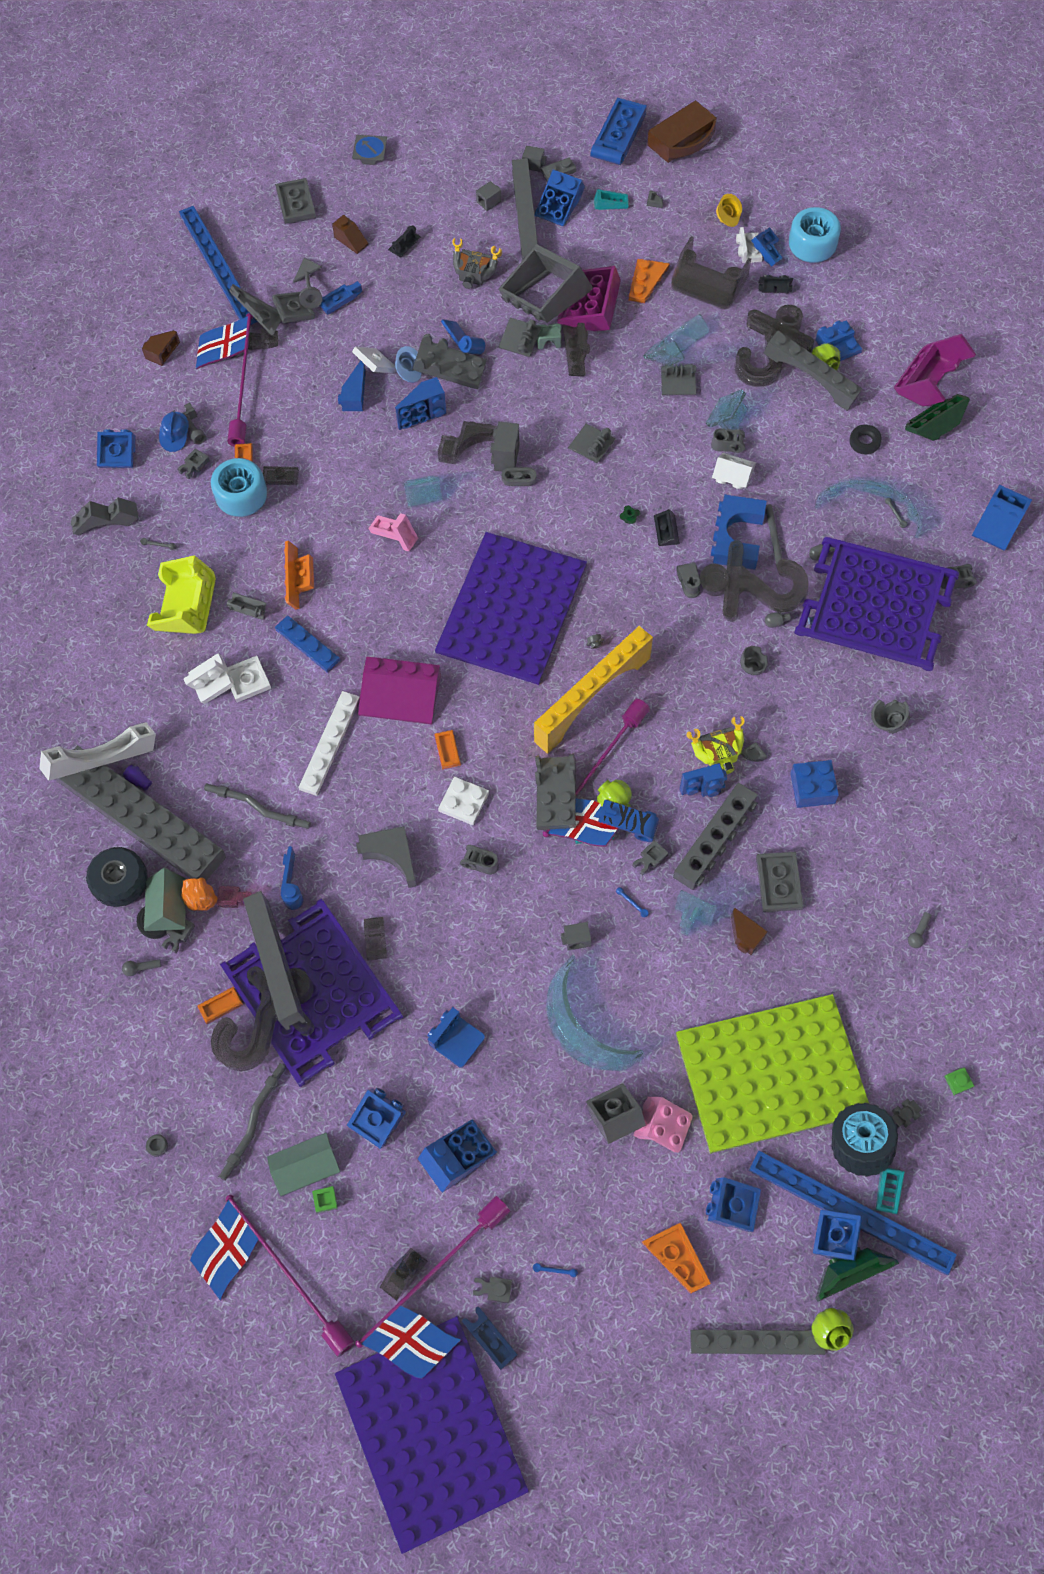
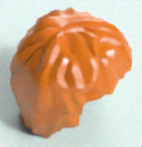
(198, 894)

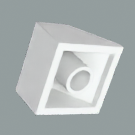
(733, 470)

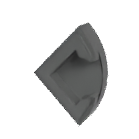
(654, 200)
(754, 752)

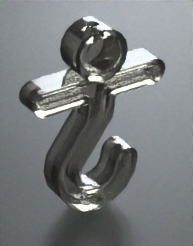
(787, 321)
(737, 579)
(263, 1024)

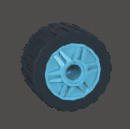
(864, 1139)

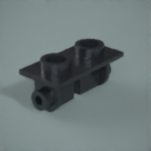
(405, 241)
(768, 282)

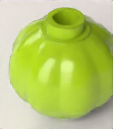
(828, 354)
(615, 791)
(832, 1329)

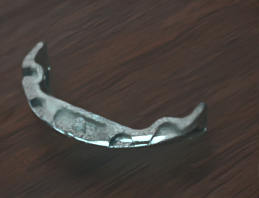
(670, 348)
(878, 488)
(574, 1038)

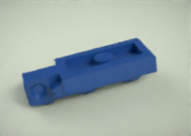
(340, 297)

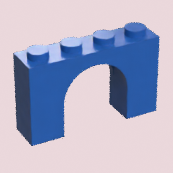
(735, 510)

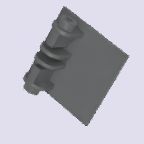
(520, 336)
(678, 379)
(592, 442)

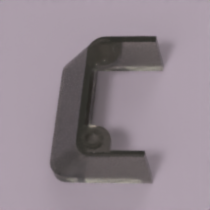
(705, 283)

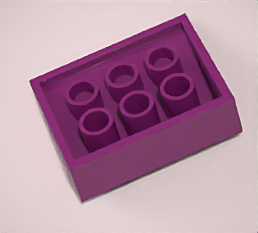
(598, 305)
(399, 690)

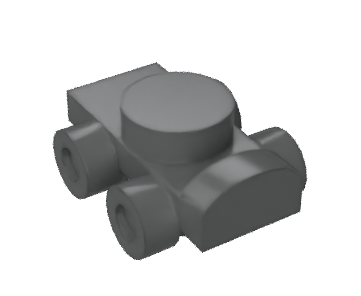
(903, 1115)

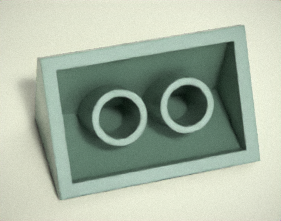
(164, 902)
(303, 1164)

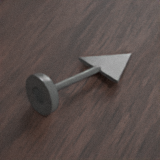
(310, 296)

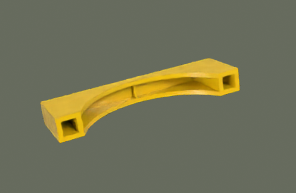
(628, 655)

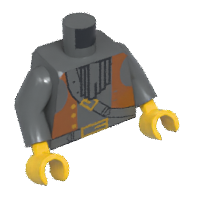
(474, 266)

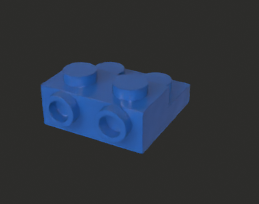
(842, 337)
(115, 449)
(707, 780)
(376, 1117)
(733, 1204)

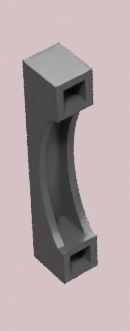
(786, 350)

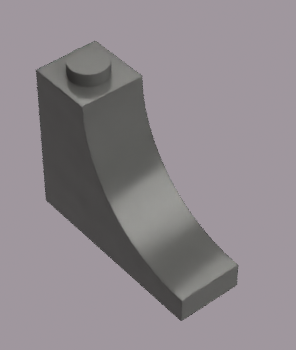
(390, 847)

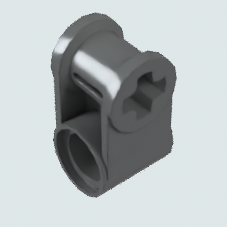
(727, 439)
(965, 578)
(689, 579)
(476, 858)

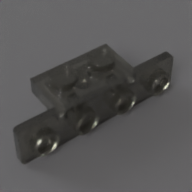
(576, 348)

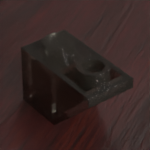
(403, 1274)

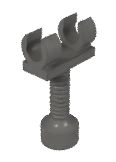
(197, 435)

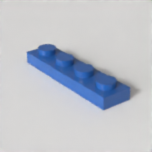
(307, 643)

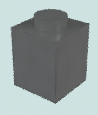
(535, 158)
(488, 195)

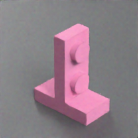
(395, 529)

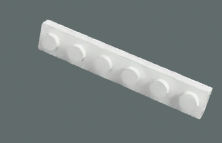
(329, 743)

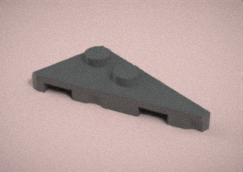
(261, 311)

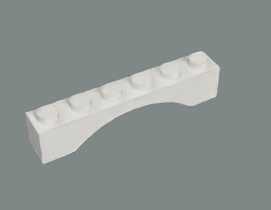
(63, 762)

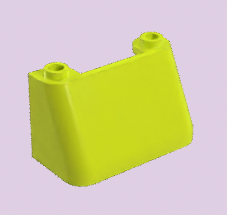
(186, 596)

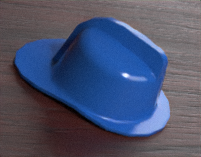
(173, 431)

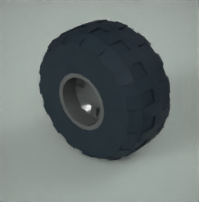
(117, 876)

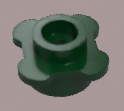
(630, 519)

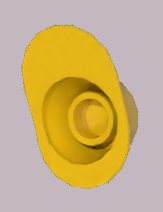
(729, 210)

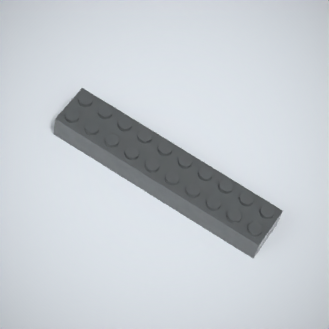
(146, 820)

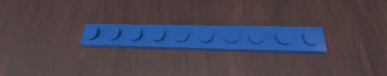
(213, 258)
(872, 1222)

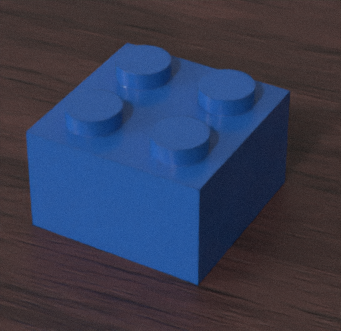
(814, 783)

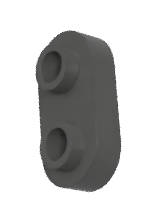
(518, 475)

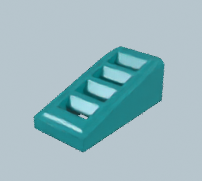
(604, 200)
(881, 1189)

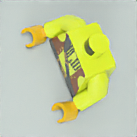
(719, 746)

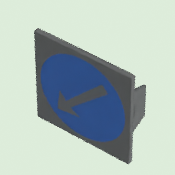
(369, 148)

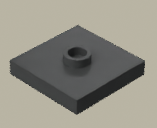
(290, 308)

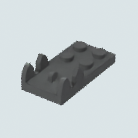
(448, 363)
(556, 792)

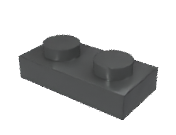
(565, 166)

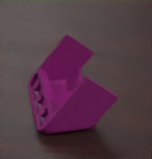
(929, 366)

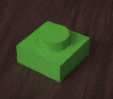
(959, 1081)
(324, 1199)

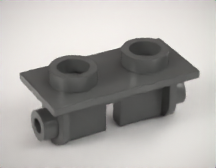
(247, 605)

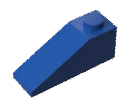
(353, 390)

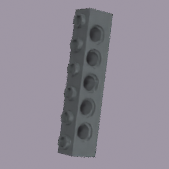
(739, 796)

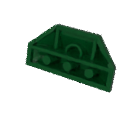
(939, 418)
(846, 1273)

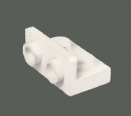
(746, 248)

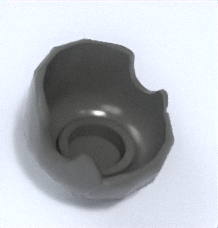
(753, 660)

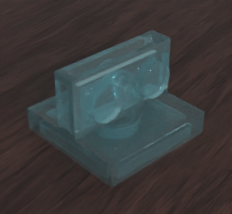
(728, 411)
(422, 490)
(692, 910)

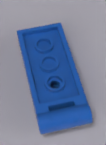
(619, 131)

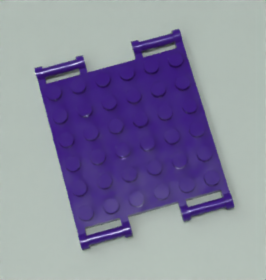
(877, 603)
(343, 994)

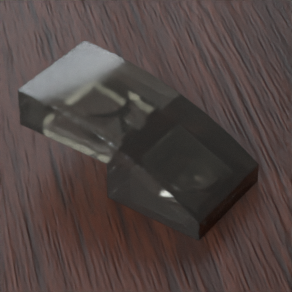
(262, 340)
(375, 938)

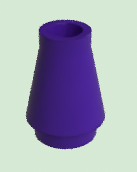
(136, 777)

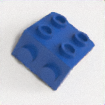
(455, 1038)

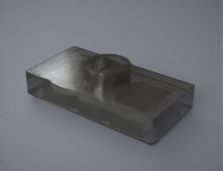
(281, 475)

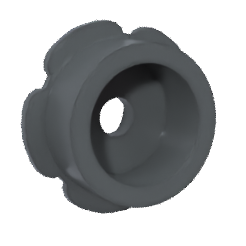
(594, 641)

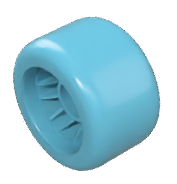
(814, 234)
(239, 487)

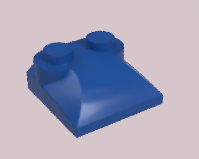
(837, 1235)

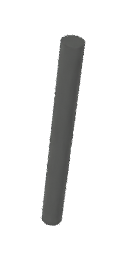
(773, 532)

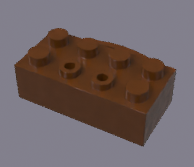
(682, 132)

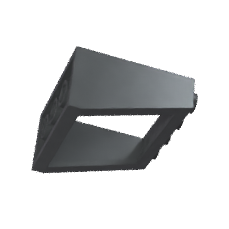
(535, 267)

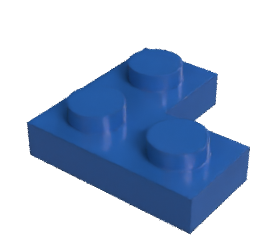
(764, 244)

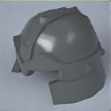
(891, 717)

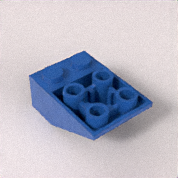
(559, 198)
(421, 404)
(1002, 517)
(456, 1155)

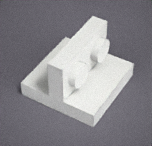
(210, 679)

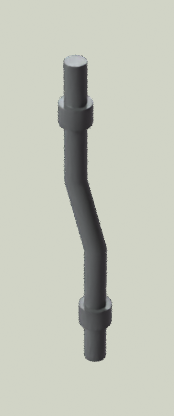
(290, 820)
(234, 1159)

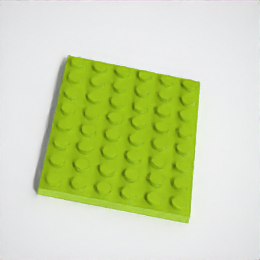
(770, 1072)

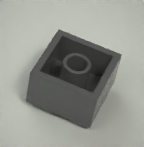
(505, 446)
(616, 1113)

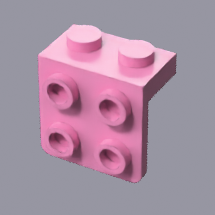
(665, 1123)

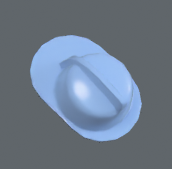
(404, 364)

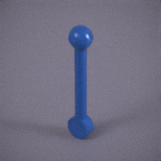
(644, 913)
(537, 1268)

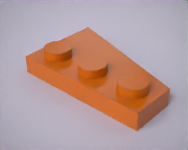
(645, 278)
(678, 1257)

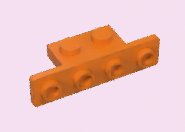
(298, 574)

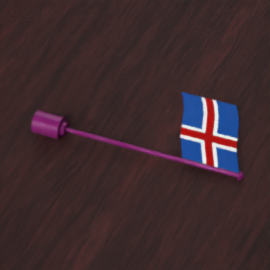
(223, 344)
(588, 828)
(227, 1250)
(410, 1338)

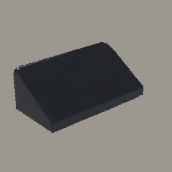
(666, 528)

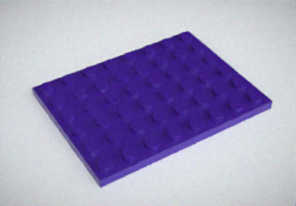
(511, 608)
(431, 1441)

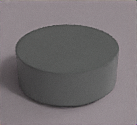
(156, 1145)

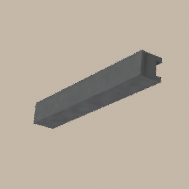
(524, 206)
(273, 960)

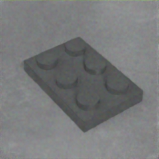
(295, 200)
(779, 882)

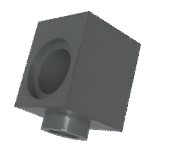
(576, 936)

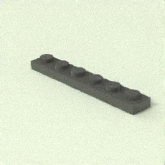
(754, 1342)

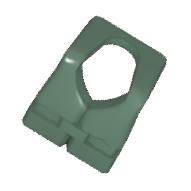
(549, 333)

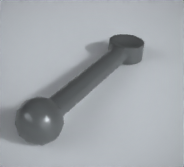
(903, 524)
(171, 546)

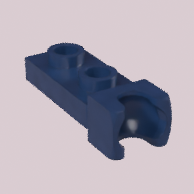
(490, 1339)

